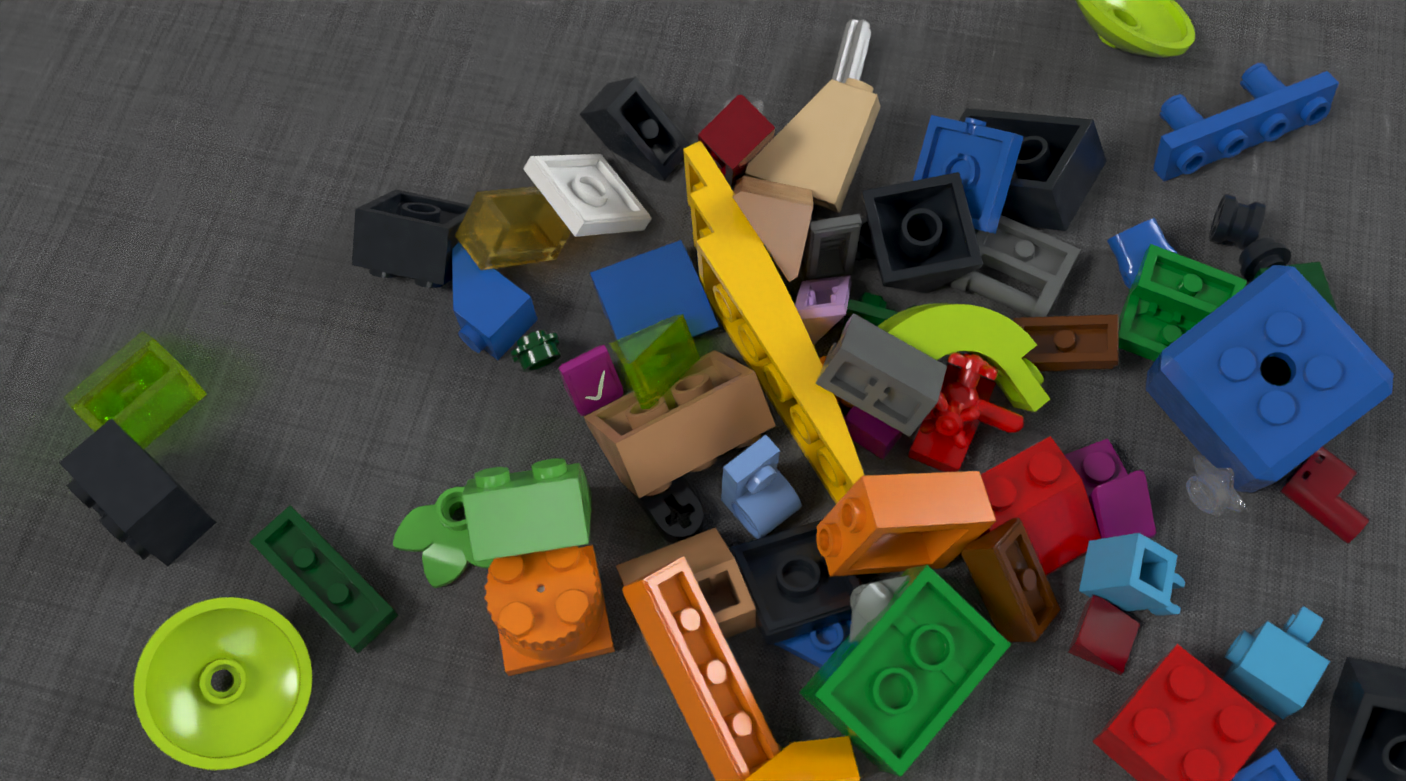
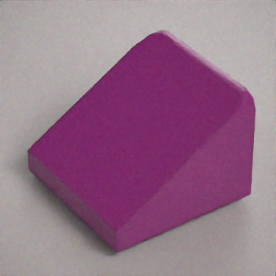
(871, 432)

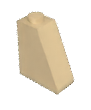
(822, 143)

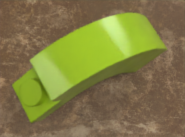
(951, 328)

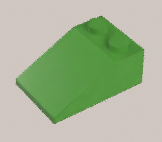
(527, 509)

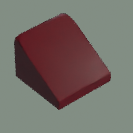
(1104, 635)

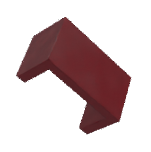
(736, 137)

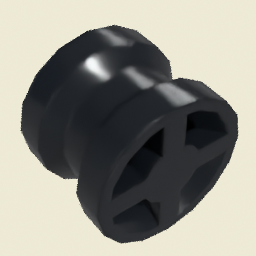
(1236, 222)

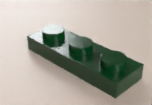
(324, 579)

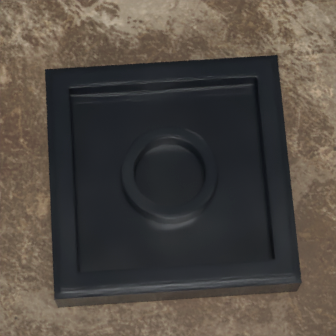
(793, 584)

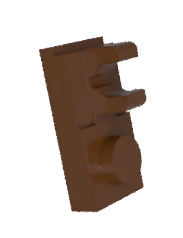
(1072, 341)

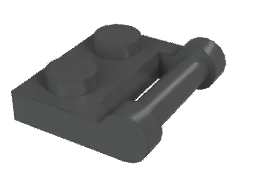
(1026, 257)

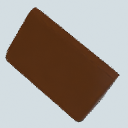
(1012, 582)

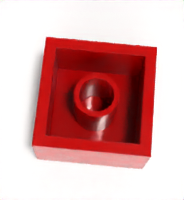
(1183, 725)

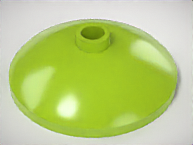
(1140, 26)
(229, 725)

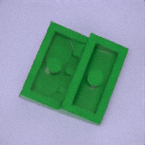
(1170, 299)

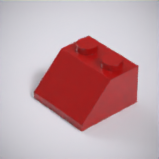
(1049, 501)

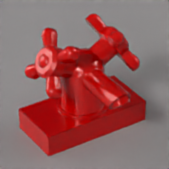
(960, 407)

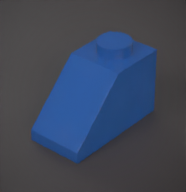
(488, 306)

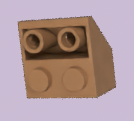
(715, 574)

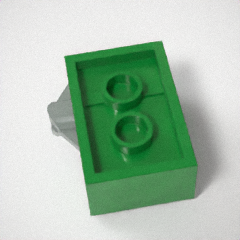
(903, 666)

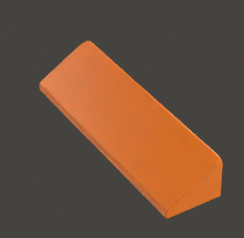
(701, 671)

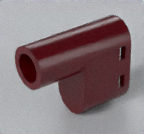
(1317, 489)

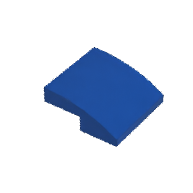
(653, 289)

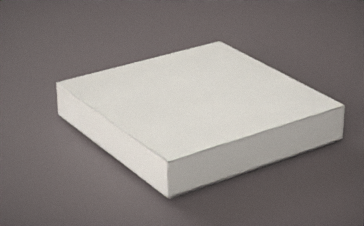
(587, 194)

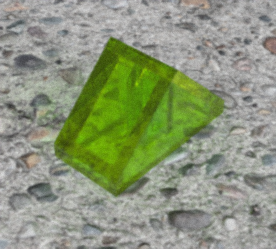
(655, 358)

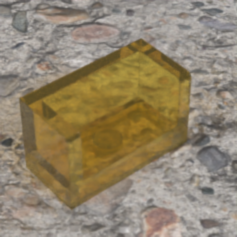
(511, 228)

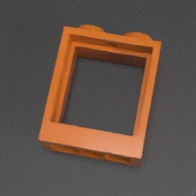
(904, 522)

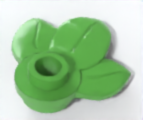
(440, 538)

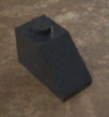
(635, 127)

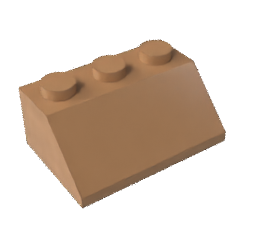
(693, 423)

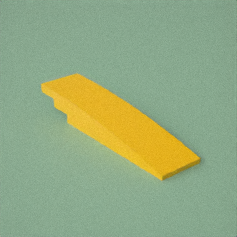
(765, 323)

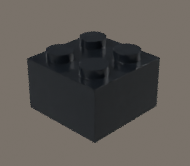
(134, 495)

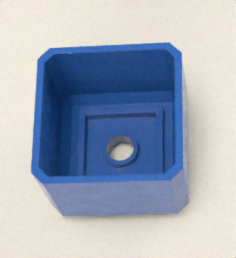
(1237, 419)

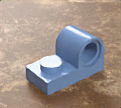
(757, 490)

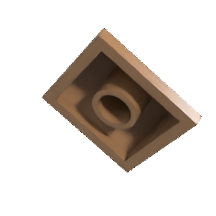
(779, 218)

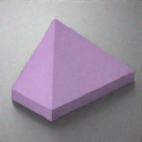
(822, 304)

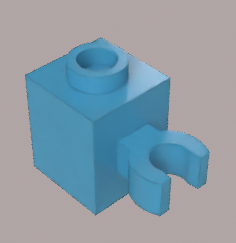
(1131, 574)
(1277, 664)

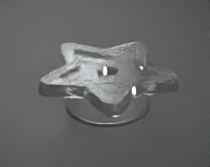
(1213, 488)

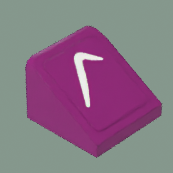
(591, 380)

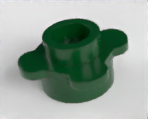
(536, 350)

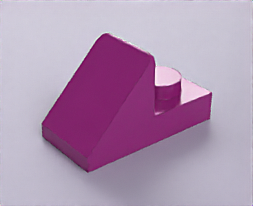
(1116, 498)

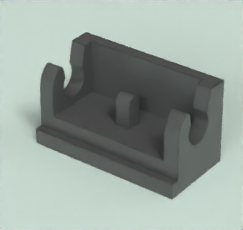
(882, 375)

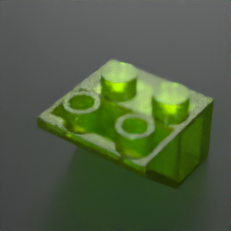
(138, 389)

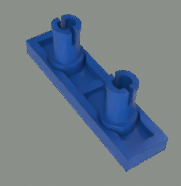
(1266, 118)

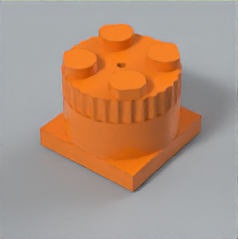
(548, 608)

